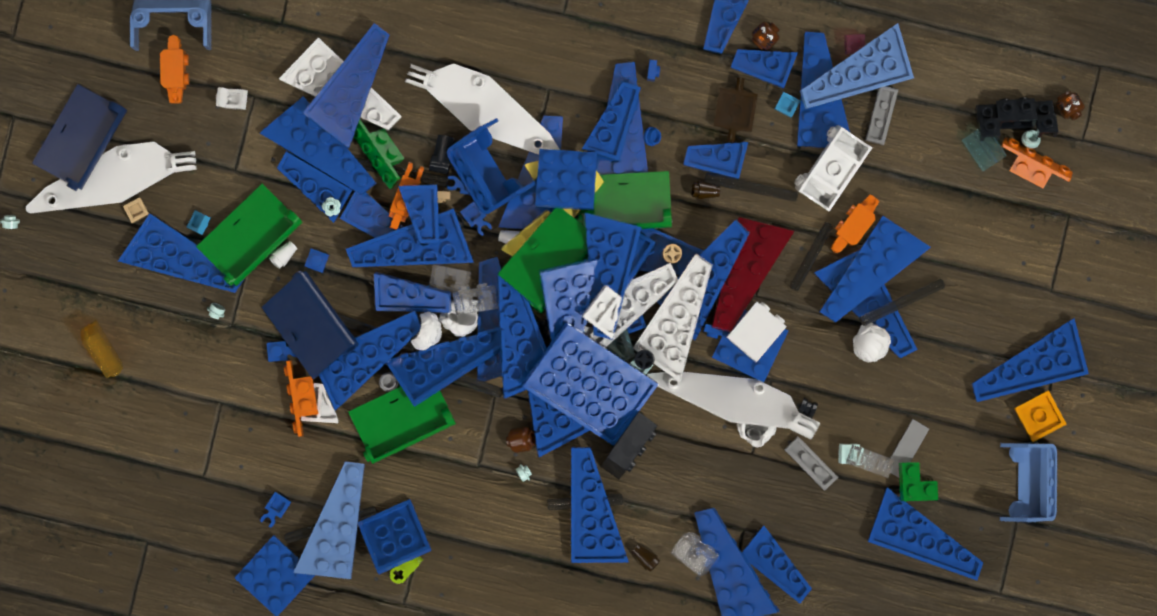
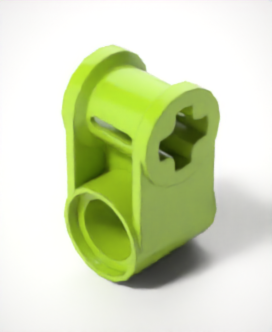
(407, 568)

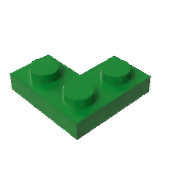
(910, 486)

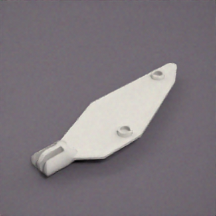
(478, 100)
(116, 177)
(739, 400)

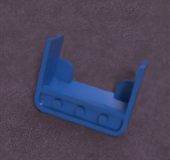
(481, 172)

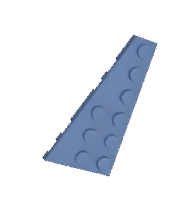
(870, 68)
(334, 536)

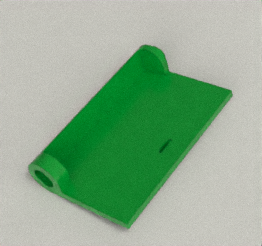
(634, 200)
(249, 235)
(560, 243)
(398, 425)

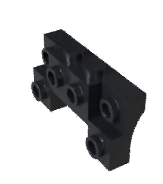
(1016, 114)

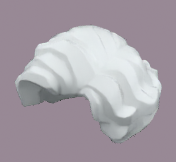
(460, 324)
(429, 332)
(871, 343)
(755, 434)

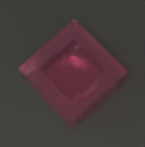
(854, 43)

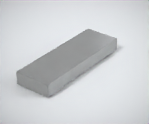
(881, 115)
(908, 445)
(811, 463)

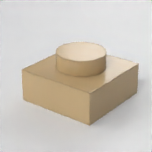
(443, 196)
(136, 210)

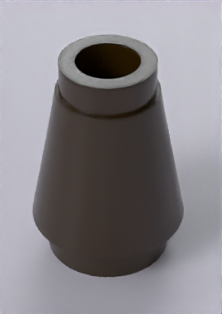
(705, 190)
(645, 557)

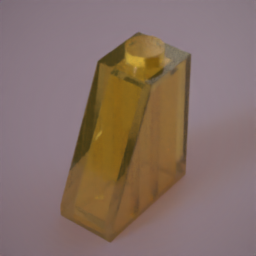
(101, 349)

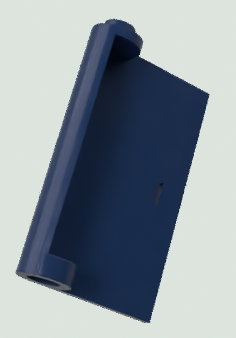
(79, 137)
(307, 314)

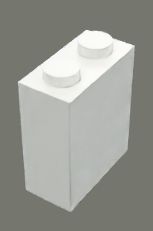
(756, 331)

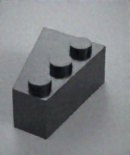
(629, 446)

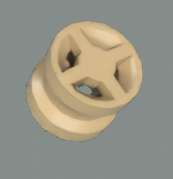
(674, 253)

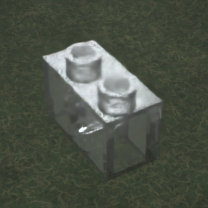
(440, 273)
(464, 299)
(870, 461)
(685, 552)

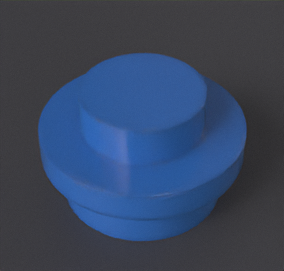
(652, 136)

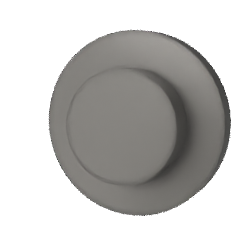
(388, 382)

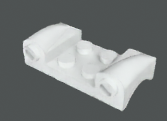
(833, 168)

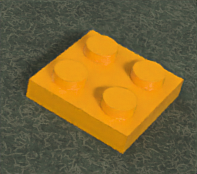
(1040, 416)

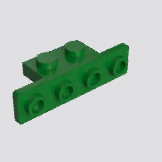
(380, 152)

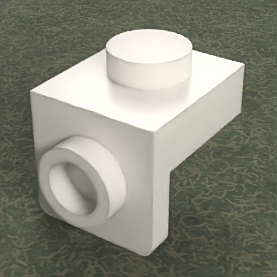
(231, 98)

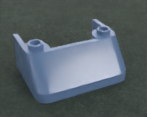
(198, 16)
(1035, 482)

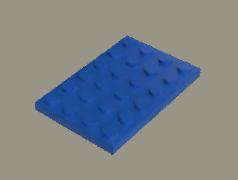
(589, 384)

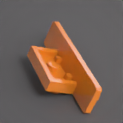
(1033, 166)
(302, 396)

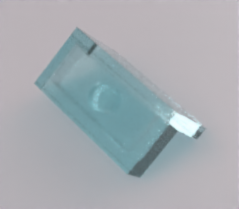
(985, 152)
(622, 346)

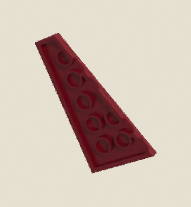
(749, 270)

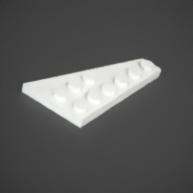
(315, 69)
(638, 298)
(674, 324)

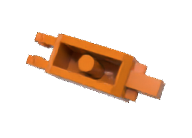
(173, 70)
(398, 208)
(856, 225)

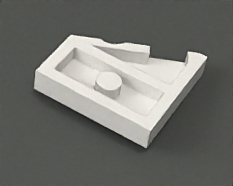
(603, 311)
(325, 407)

